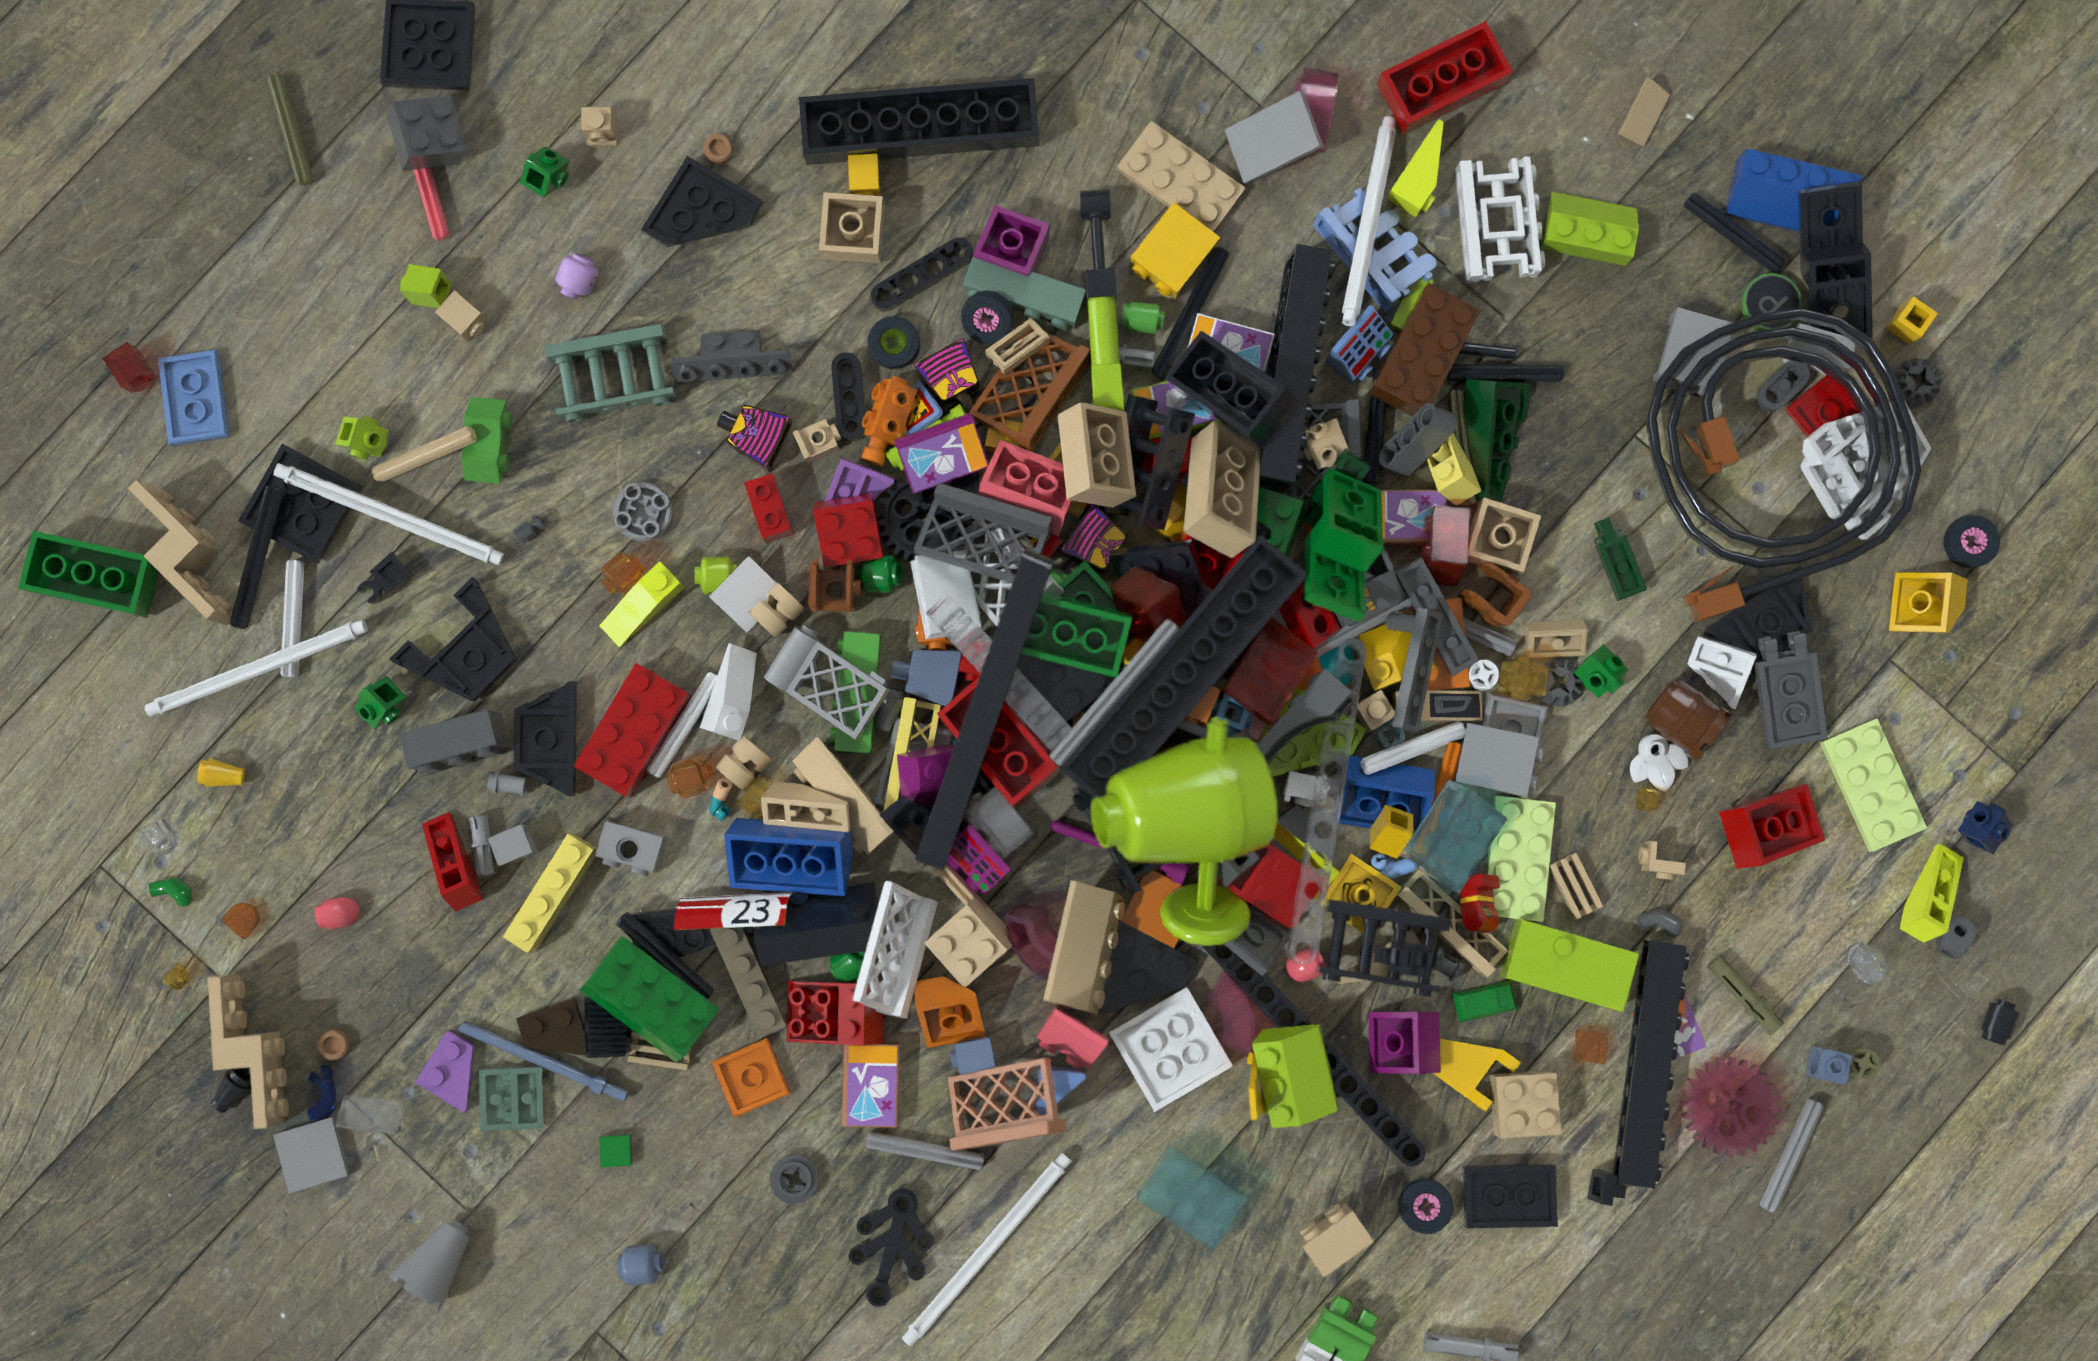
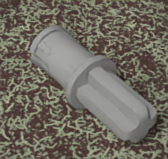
(1136, 357)
(482, 849)

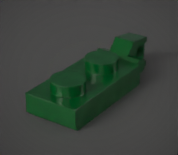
(1347, 464)
(1618, 560)

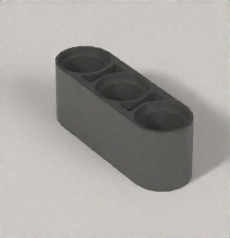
(1417, 439)

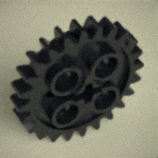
(892, 522)

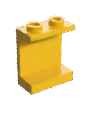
(1173, 251)

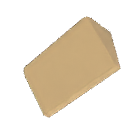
(1644, 112)
(1556, 638)

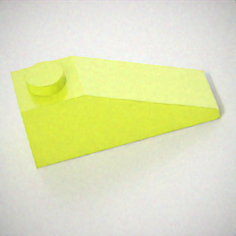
(1419, 179)
(641, 604)
(1933, 896)

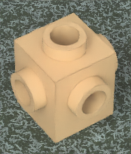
(1325, 443)

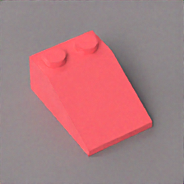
(1071, 1037)

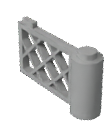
(800, 656)

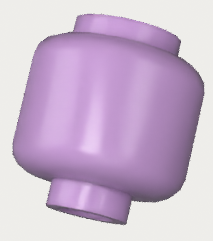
(576, 275)

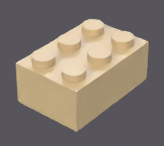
(1096, 455)

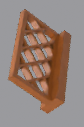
(1049, 403)

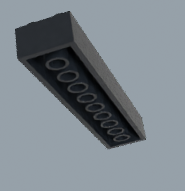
(1185, 667)

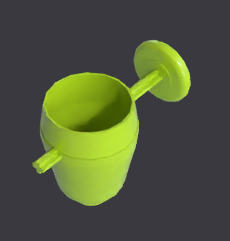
(1193, 806)

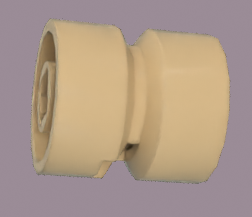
(776, 610)
(743, 763)

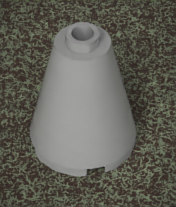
(433, 1264)

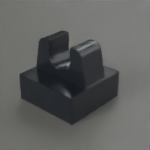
(1604, 1188)

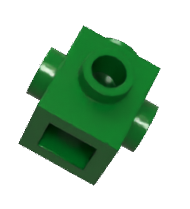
(544, 171)
(1601, 671)
(380, 703)

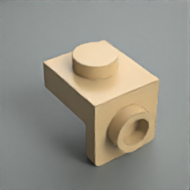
(1662, 868)

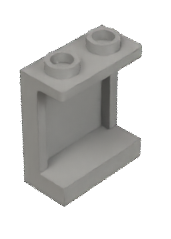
(1685, 329)
(1499, 760)

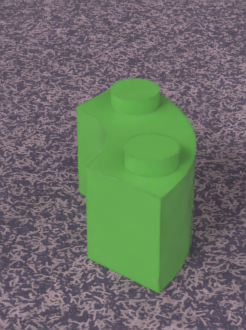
(487, 456)

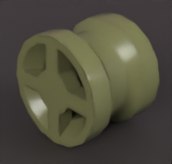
(1868, 1063)

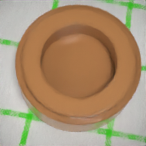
(718, 149)
(333, 1044)

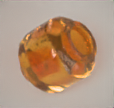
(622, 573)
(690, 776)

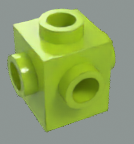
(362, 437)

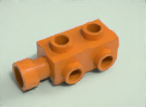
(884, 410)

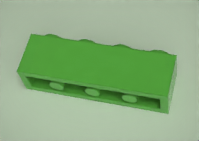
(863, 652)

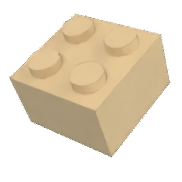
(852, 227)
(1502, 535)
(969, 942)
(1525, 1104)
(1334, 1238)

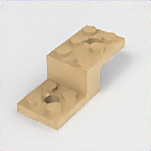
(182, 552)
(258, 1051)

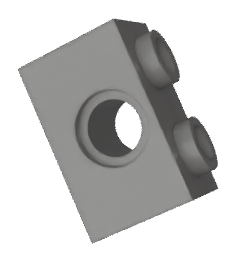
(612, 845)

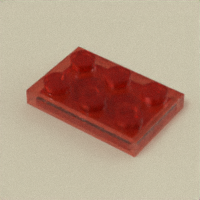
(1269, 671)

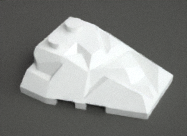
(1837, 462)

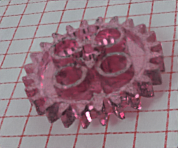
(1753, 1092)

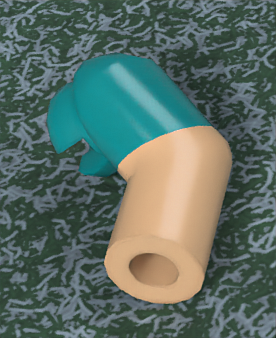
(719, 798)

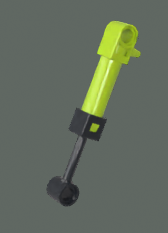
(1101, 305)

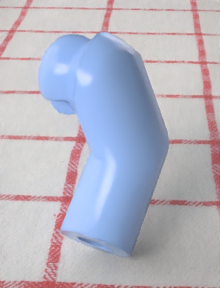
(1391, 868)

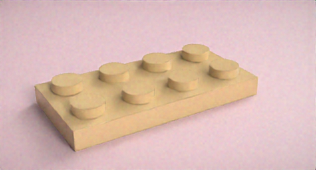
(1180, 176)

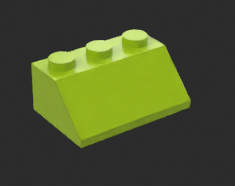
(1590, 229)
(1295, 1075)

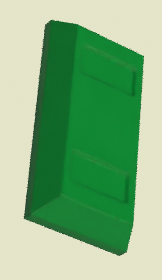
(1485, 1001)

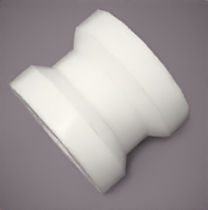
(1488, 674)

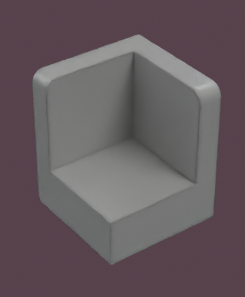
(513, 845)

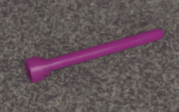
(1174, 870)

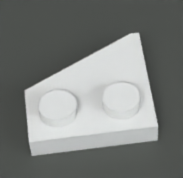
(1722, 667)

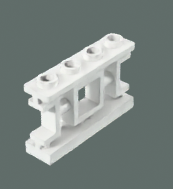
(1477, 221)

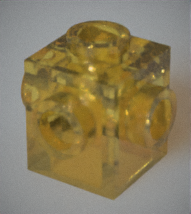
(1523, 679)

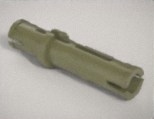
(1745, 995)

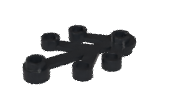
(892, 1241)

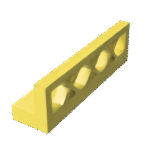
(904, 738)

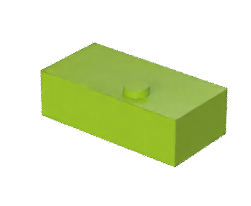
(1569, 965)

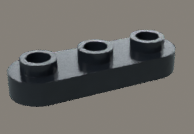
(848, 384)

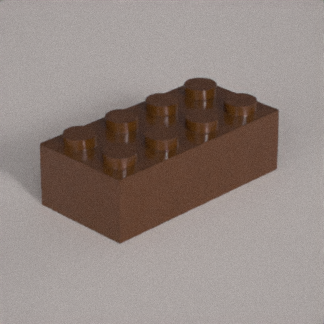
(1424, 350)

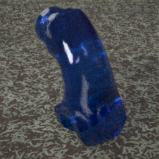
(326, 1103)

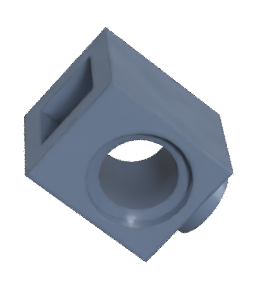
(973, 1055)
(1828, 1065)

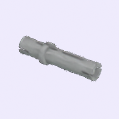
(1469, 1347)

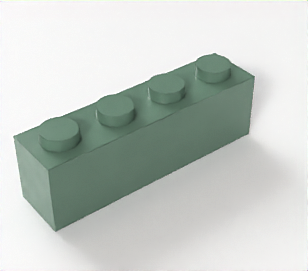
(1033, 295)

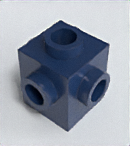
(1985, 826)

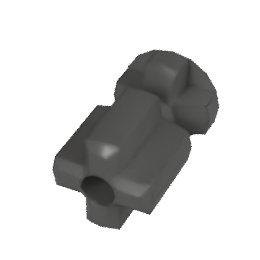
(526, 530)

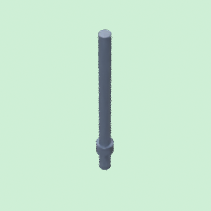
(597, 1084)

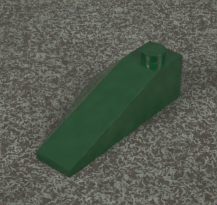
(1492, 422)

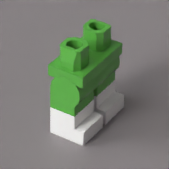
(1338, 1336)

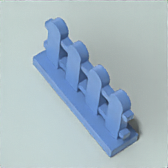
(1382, 282)

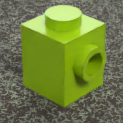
(425, 286)

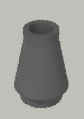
(889, 709)

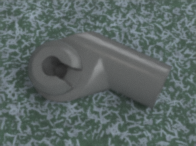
(1662, 918)

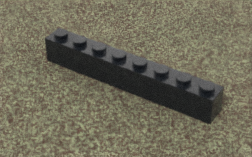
(1649, 1064)

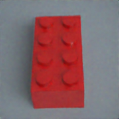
(1444, 77)
(632, 730)
(1015, 757)

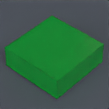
(615, 1150)

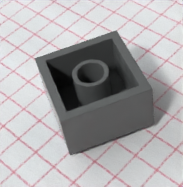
(426, 132)

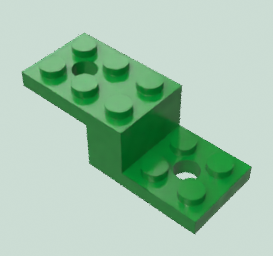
(1343, 545)

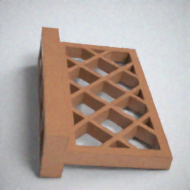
(1013, 1129)

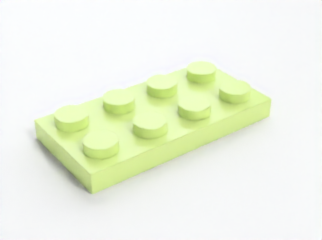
(1873, 785)
(1522, 857)

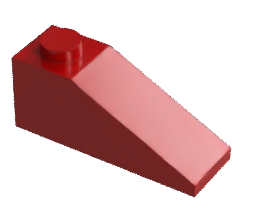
(451, 863)

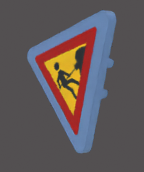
(925, 410)

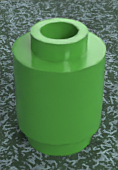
(1142, 317)

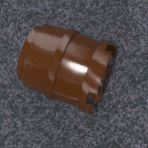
(1687, 718)

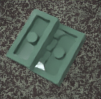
(510, 1098)

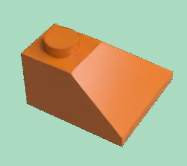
(947, 1012)

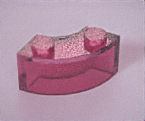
(1320, 94)
(1032, 937)
(1235, 1015)

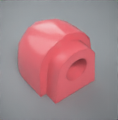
(337, 913)
(1303, 973)

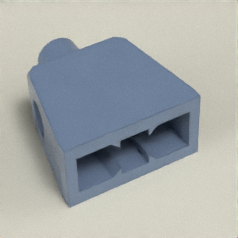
(930, 675)

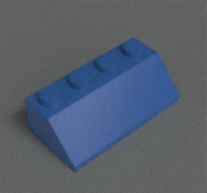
(1768, 187)
(787, 858)

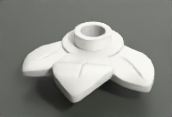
(1659, 766)

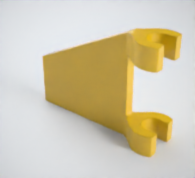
(1465, 1066)
(1257, 1102)

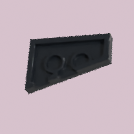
(909, 820)

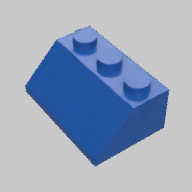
(1397, 786)

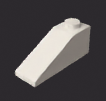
(731, 694)

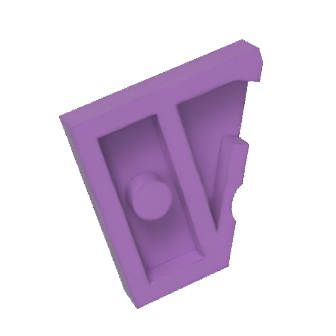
(857, 479)
(450, 1071)

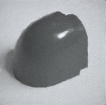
(1957, 939)

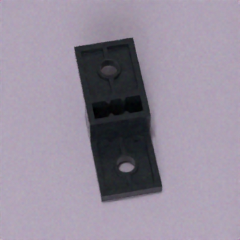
(1834, 255)

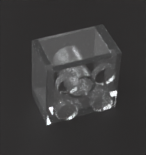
(1000, 822)

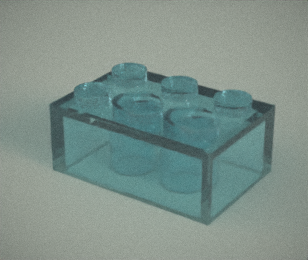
(1454, 836)
(1191, 1197)

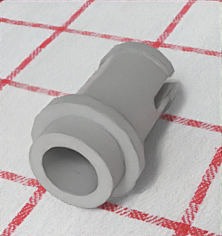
(506, 783)

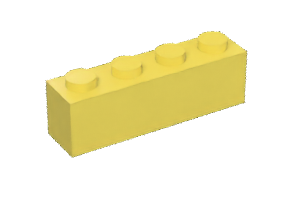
(551, 893)

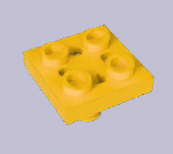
(1355, 871)

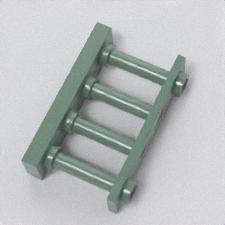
(592, 349)

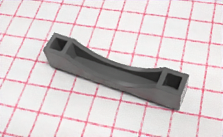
(1321, 703)

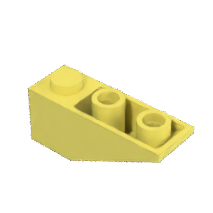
(1453, 472)

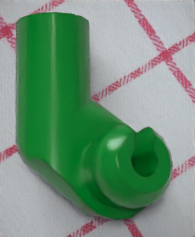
(174, 888)

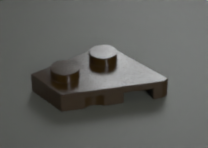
(554, 1028)

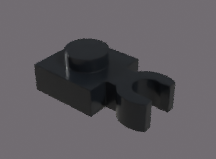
(388, 576)

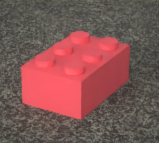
(1028, 483)

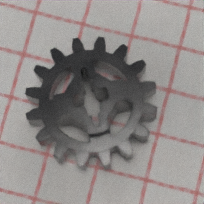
(1408, 959)

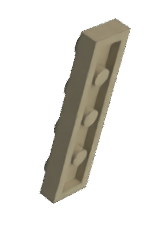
(749, 979)

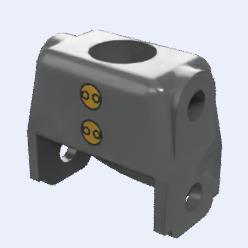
(1381, 589)

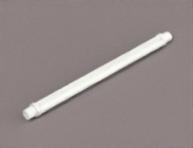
(1369, 221)
(389, 514)
(260, 666)
(986, 1249)

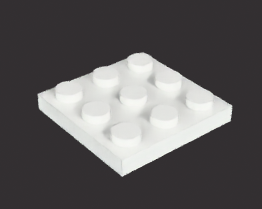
(1170, 1049)

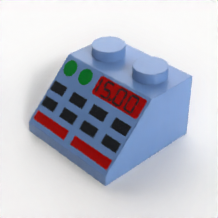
(1360, 346)

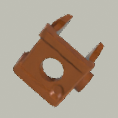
(821, 579)
(1512, 606)

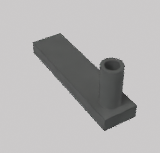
(1424, 593)
(1418, 665)

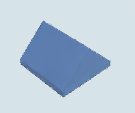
(1064, 1081)

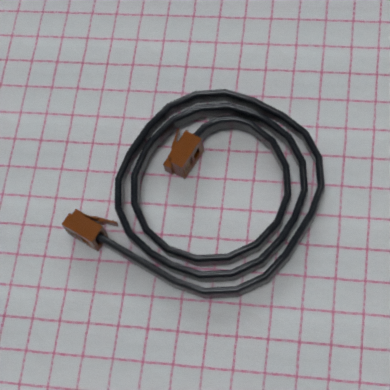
(1722, 453)

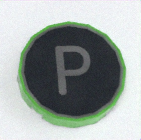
(1770, 294)

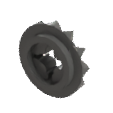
(1923, 393)
(1573, 684)
(799, 1192)

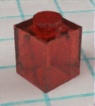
(129, 368)

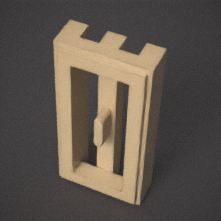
(1005, 367)
(1585, 880)
(652, 1061)

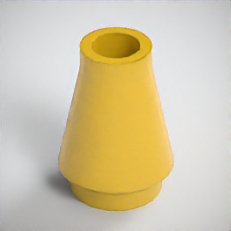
(217, 773)

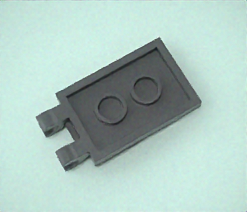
(1789, 693)

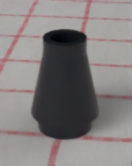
(232, 1087)

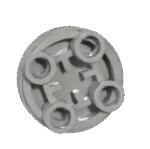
(643, 512)

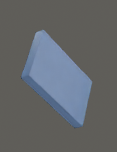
(194, 397)

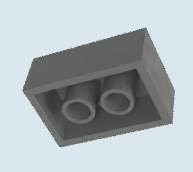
(454, 742)

